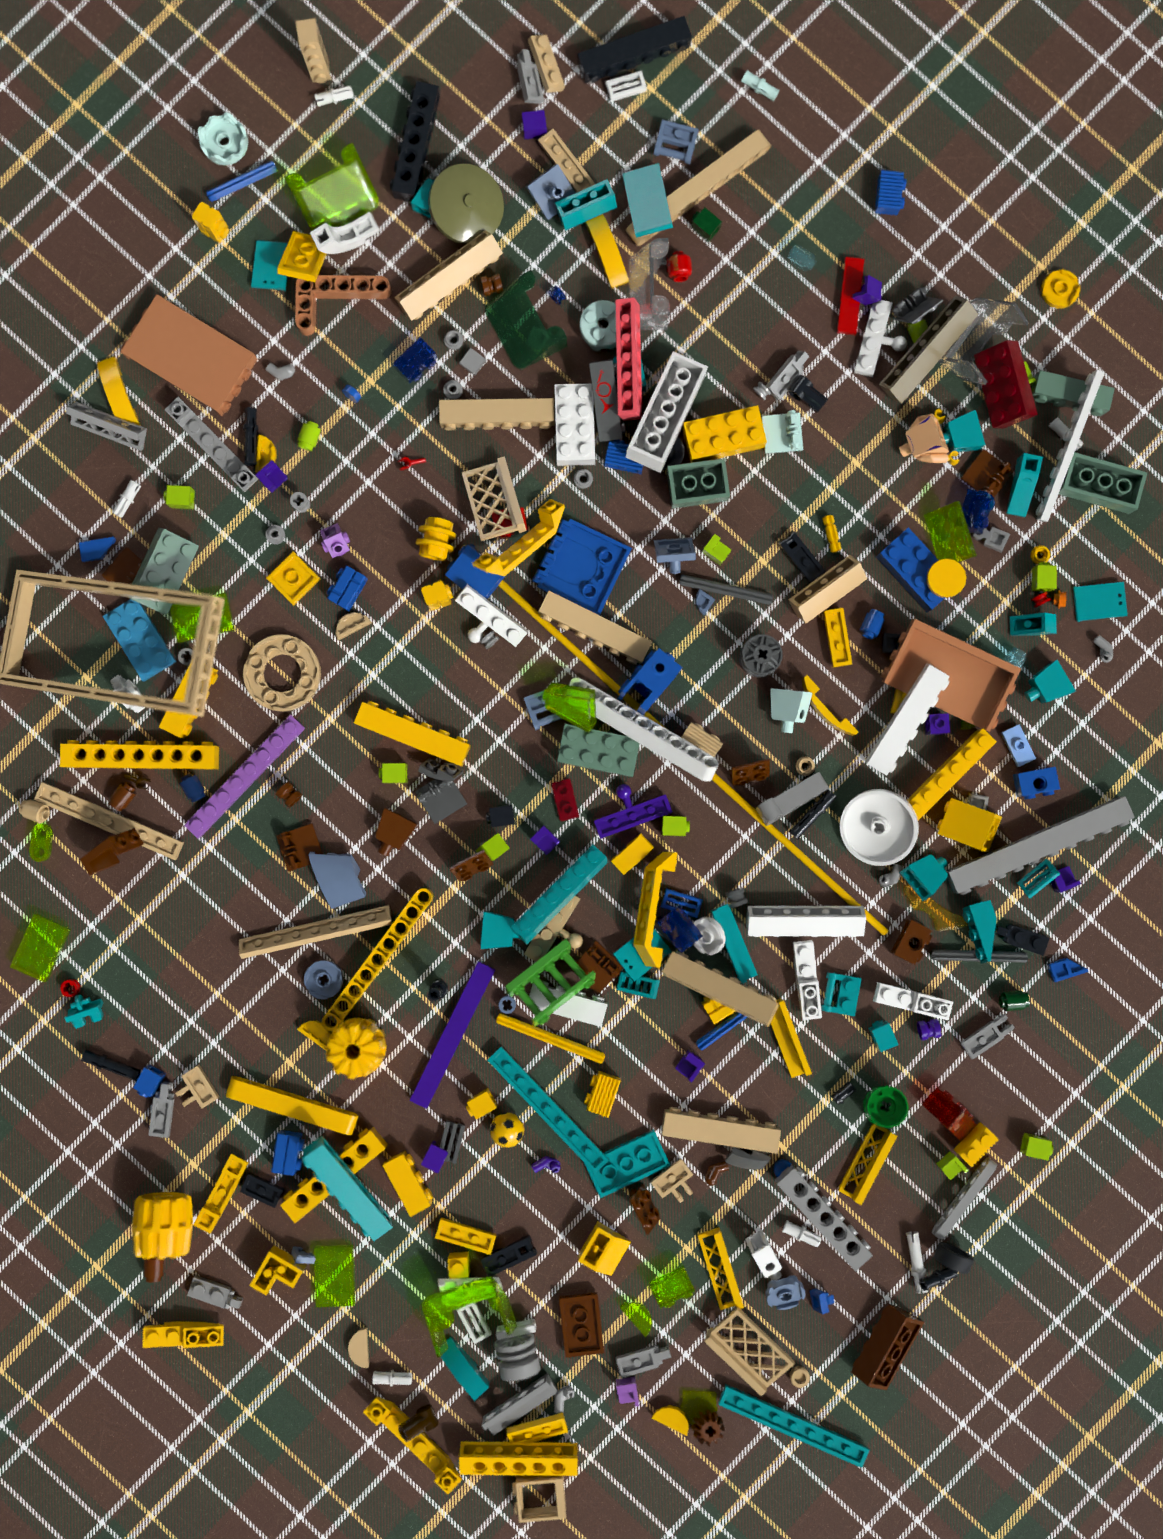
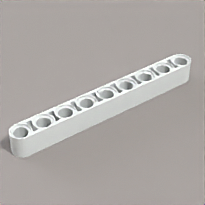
(651, 734)

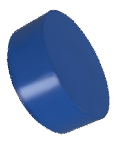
(351, 393)
(780, 1166)

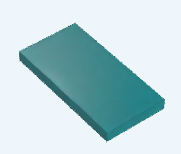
(647, 200)
(629, 1163)

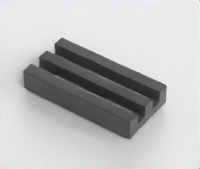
(455, 1125)

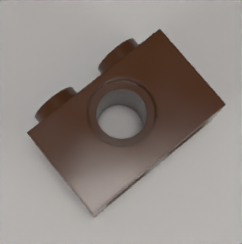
(901, 947)

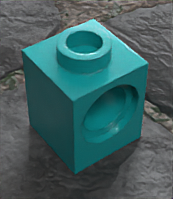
(882, 1035)

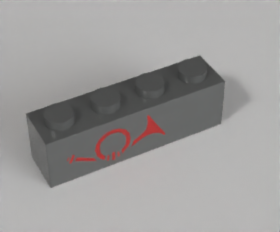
(606, 400)

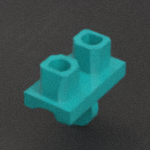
(83, 1008)

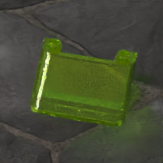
(336, 195)

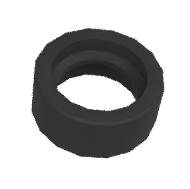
(953, 1258)

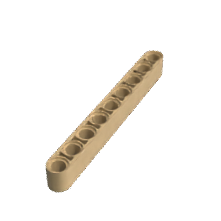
(711, 179)

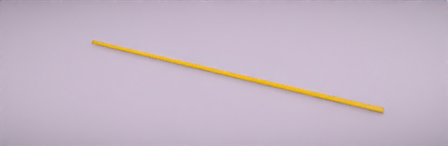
(719, 781)

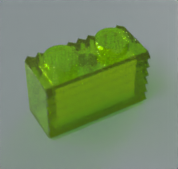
(672, 1287)

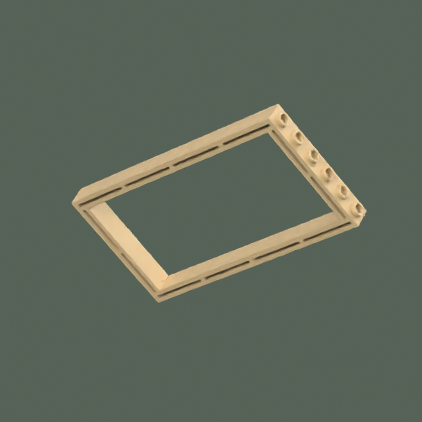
(18, 623)

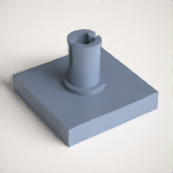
(548, 189)
(674, 552)

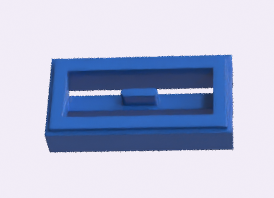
(666, 898)

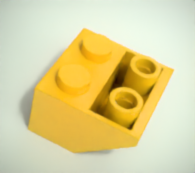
(603, 1249)

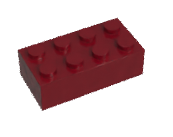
(1007, 385)

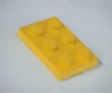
(301, 258)

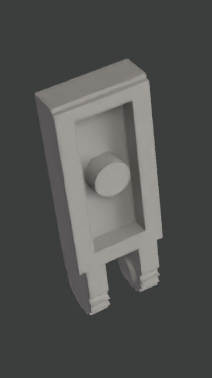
(986, 1037)

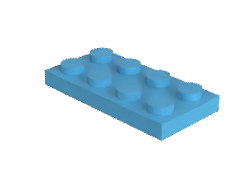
(139, 639)

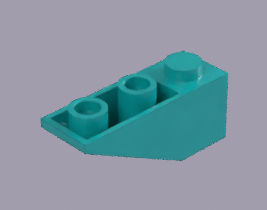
(1023, 484)
(982, 924)

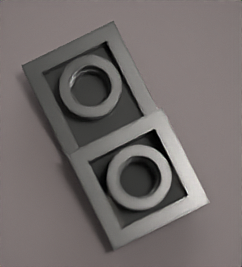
(444, 772)
(754, 1161)

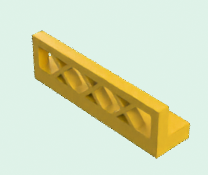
(789, 1042)
(874, 1166)
(719, 1242)

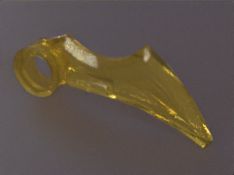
(941, 917)

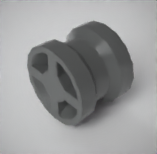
(736, 897)

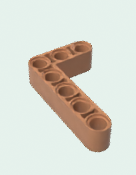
(333, 292)

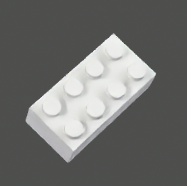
(574, 424)

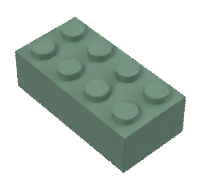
(1103, 483)
(164, 566)
(598, 751)

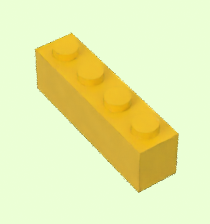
(179, 723)

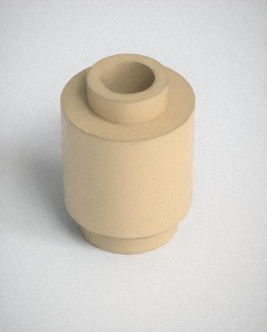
(34, 811)

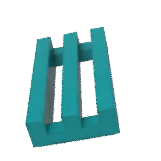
(1041, 884)

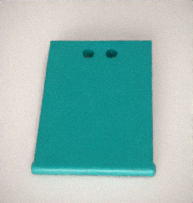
(265, 266)
(1100, 601)
(629, 957)

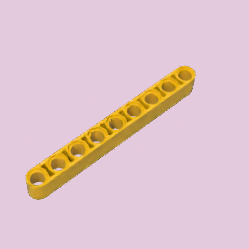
(369, 964)

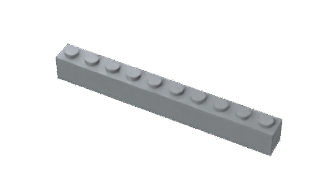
(1039, 844)

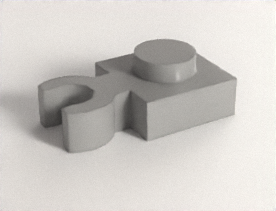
(995, 538)

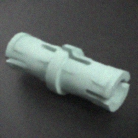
(760, 85)

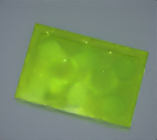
(950, 533)
(186, 619)
(40, 948)
(334, 1276)

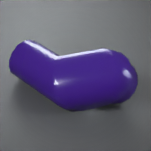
(548, 1163)

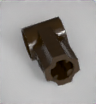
(421, 1422)

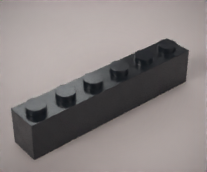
(634, 50)

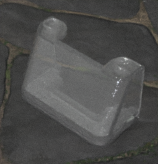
(642, 267)

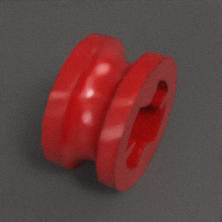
(1040, 599)
(68, 993)

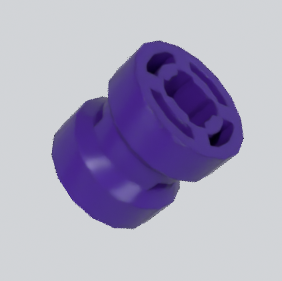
(929, 1029)

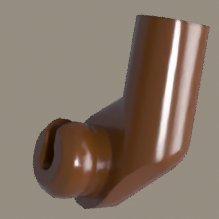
(713, 1172)

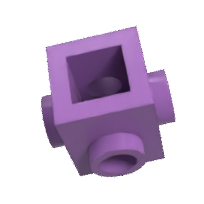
(335, 541)

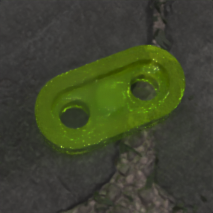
(39, 842)

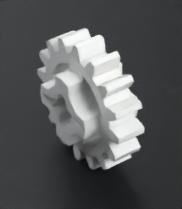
(126, 686)

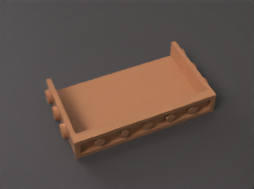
(189, 354)
(976, 680)

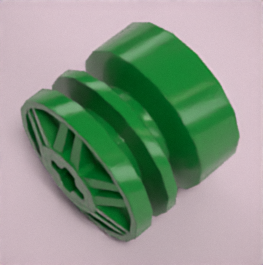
(896, 1109)

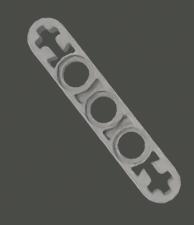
(964, 1198)

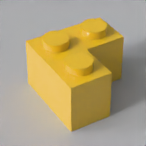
(278, 1266)

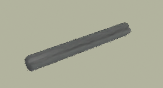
(726, 589)
(969, 955)

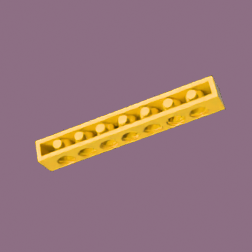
(70, 755)

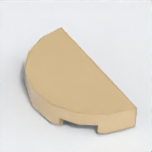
(351, 623)
(358, 1348)

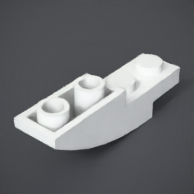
(807, 980)
(913, 1001)

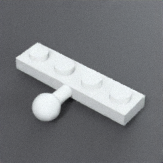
(875, 337)
(490, 616)

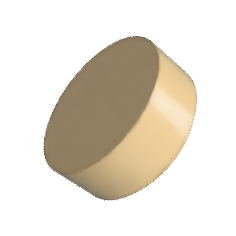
(799, 1376)

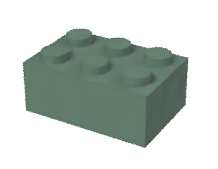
(698, 483)

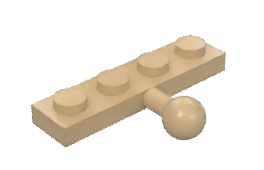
(561, 155)
(546, 937)

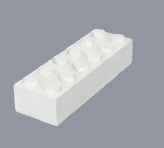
(666, 412)

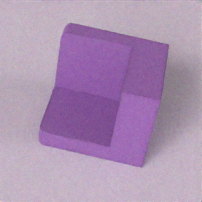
(627, 1390)

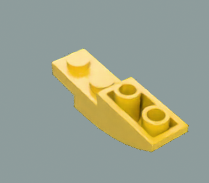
(183, 1334)

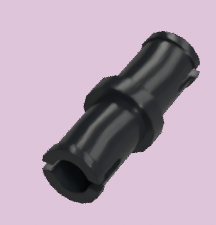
(938, 1278)

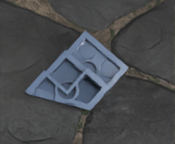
(337, 878)

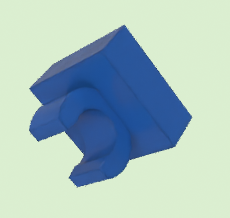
(821, 1300)

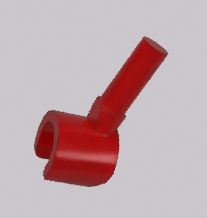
(408, 462)

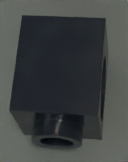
(501, 816)

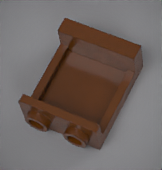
(105, 854)

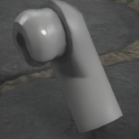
(282, 372)
(1106, 649)
(891, 878)
(563, 1394)

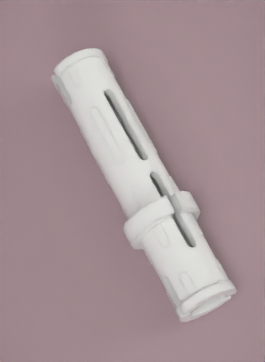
(918, 1269)

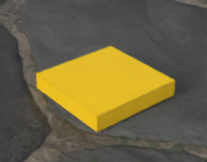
(293, 578)

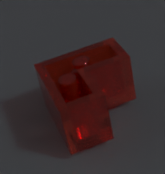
(951, 1115)

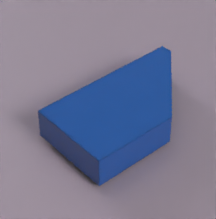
(95, 549)
(1064, 969)

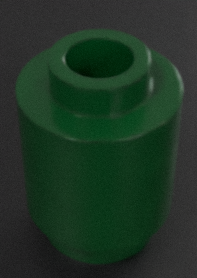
(1014, 1000)

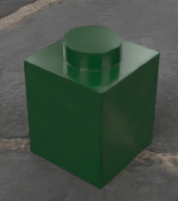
(706, 224)

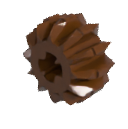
(703, 1423)

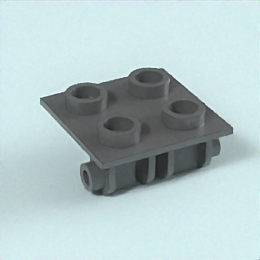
(915, 307)
(440, 799)

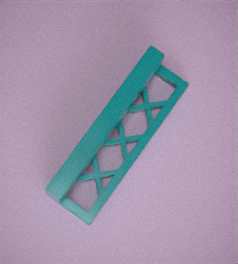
(734, 944)

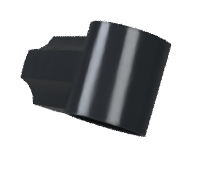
(804, 391)

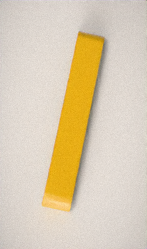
(292, 1105)

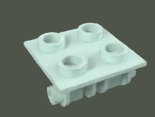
(783, 432)

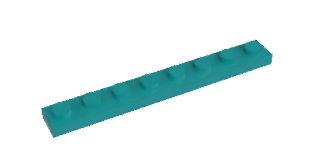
(548, 1109)
(793, 1426)

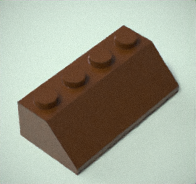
(886, 1347)

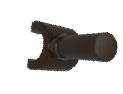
(140, 782)

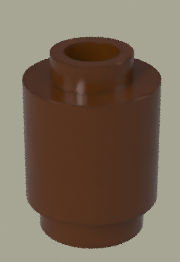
(122, 796)
(153, 1269)

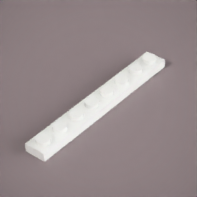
(1071, 437)

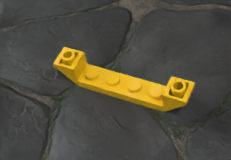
(550, 517)
(647, 908)
(422, 1446)

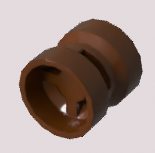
(487, 284)
(288, 794)

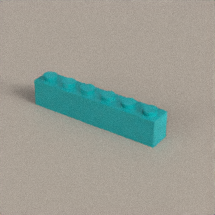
(559, 894)
(347, 1188)

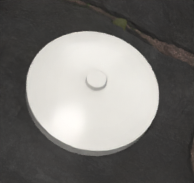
(879, 827)

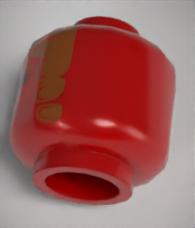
(679, 266)

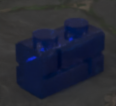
(415, 361)
(977, 509)
(680, 929)

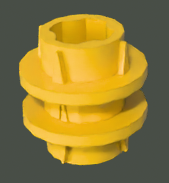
(436, 538)

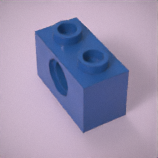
(1048, 782)

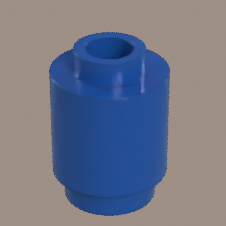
(872, 624)

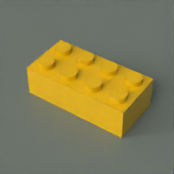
(724, 434)

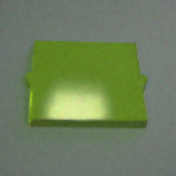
(697, 1401)

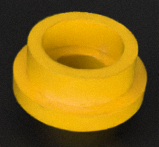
(1042, 549)

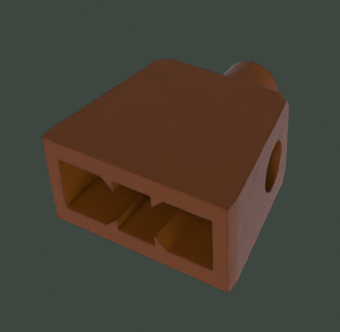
(394, 831)

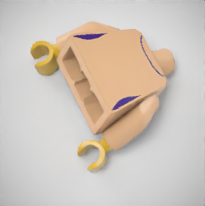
(927, 440)

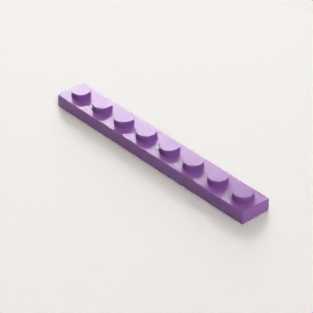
(244, 776)

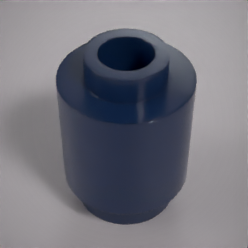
(192, 787)

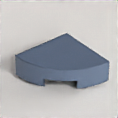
(703, 601)
(302, 1257)

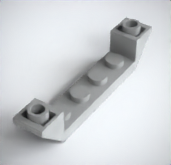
(211, 444)

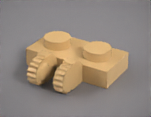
(199, 1086)
(672, 1178)

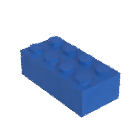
(909, 563)

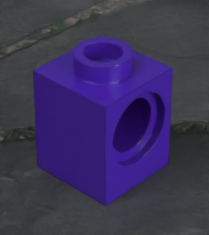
(937, 724)

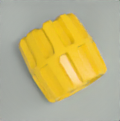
(347, 1057)
(162, 1225)

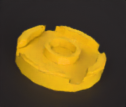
(1060, 289)
(946, 578)

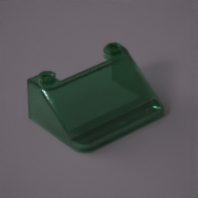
(520, 326)

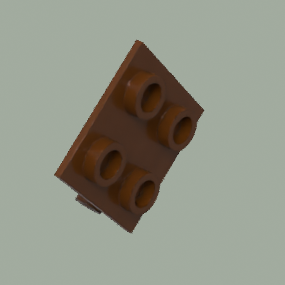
(987, 473)
(123, 568)
(745, 773)
(297, 845)
(470, 866)
(600, 962)
(644, 1208)

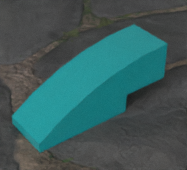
(465, 1369)

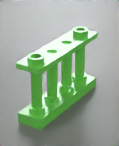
(532, 975)

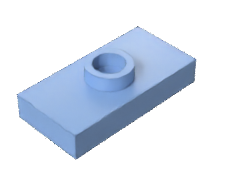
(1018, 745)

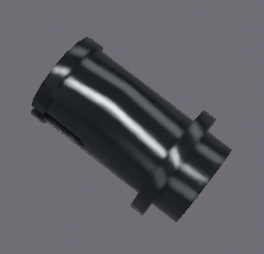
(843, 1093)

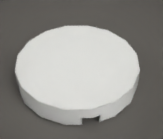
(713, 936)

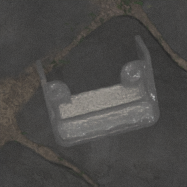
(992, 318)

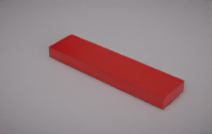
(850, 285)

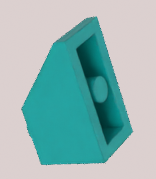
(1033, 624)

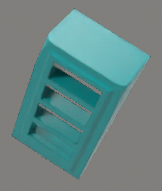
(654, 988)

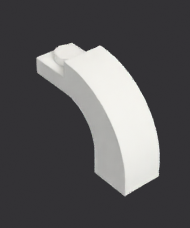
(344, 238)

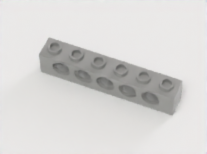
(854, 1256)

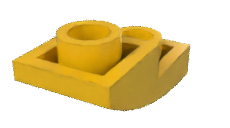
(632, 854)

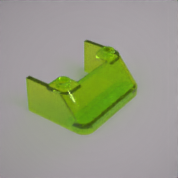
(440, 1305)

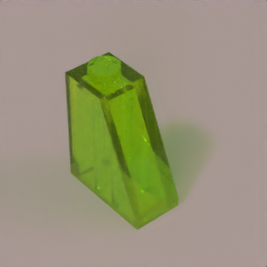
(572, 704)

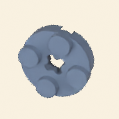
(314, 985)
(788, 1285)

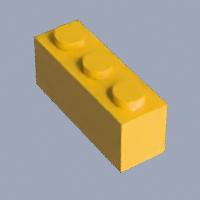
(408, 1183)

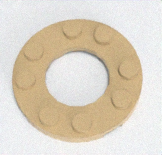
(259, 657)

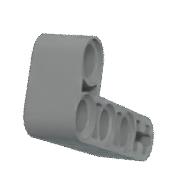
(793, 798)

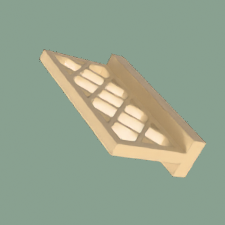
(508, 492)
(735, 1358)

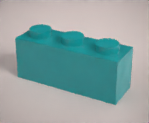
(586, 204)

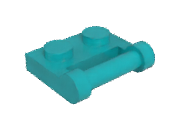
(847, 994)

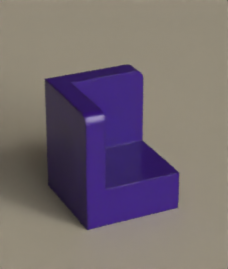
(534, 124)
(870, 292)
(271, 476)
(545, 840)
(1064, 881)
(690, 1065)
(434, 1158)

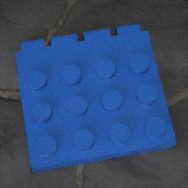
(582, 565)

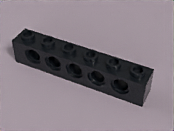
(422, 94)

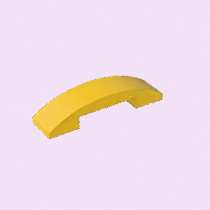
(608, 251)
(116, 391)
(842, 726)
(221, 1193)

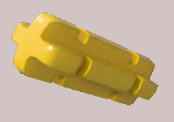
(831, 533)

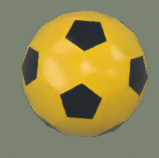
(507, 1130)

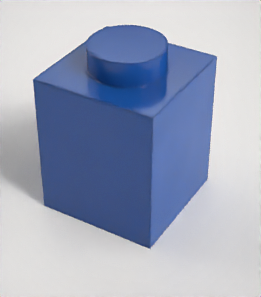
(149, 1081)

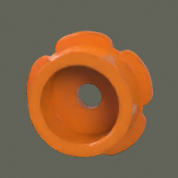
(1060, 599)

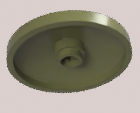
(465, 202)

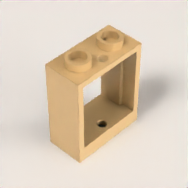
(539, 1513)

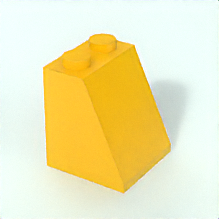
(969, 825)

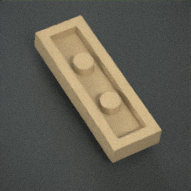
(546, 63)

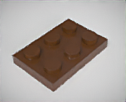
(581, 1324)

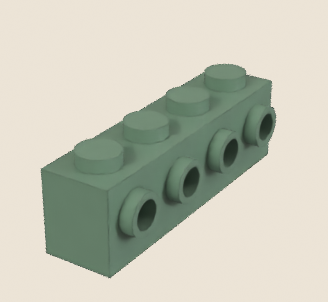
(1066, 392)

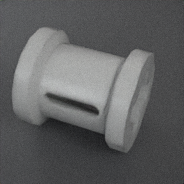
(295, 498)

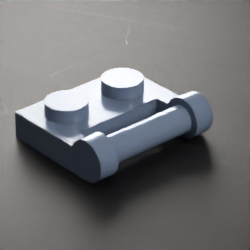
(676, 135)
(535, 705)

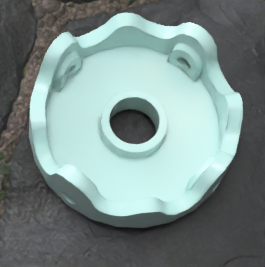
(223, 127)
(591, 333)

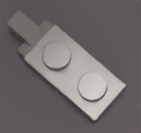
(529, 78)
(787, 375)
(162, 1111)
(214, 1293)
(642, 1360)

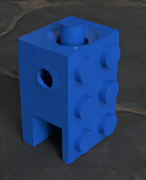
(652, 678)

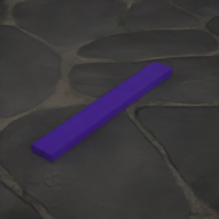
(452, 1035)

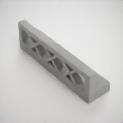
(109, 422)
(519, 1404)

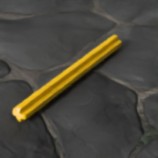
(550, 1038)

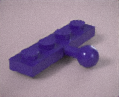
(632, 814)

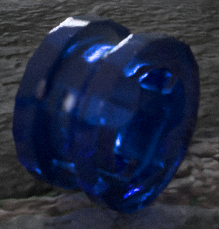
(557, 295)

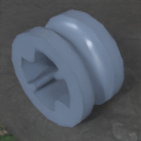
(501, 1005)

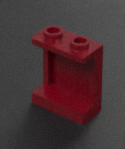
(565, 800)

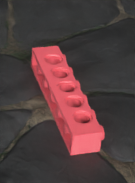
(628, 359)

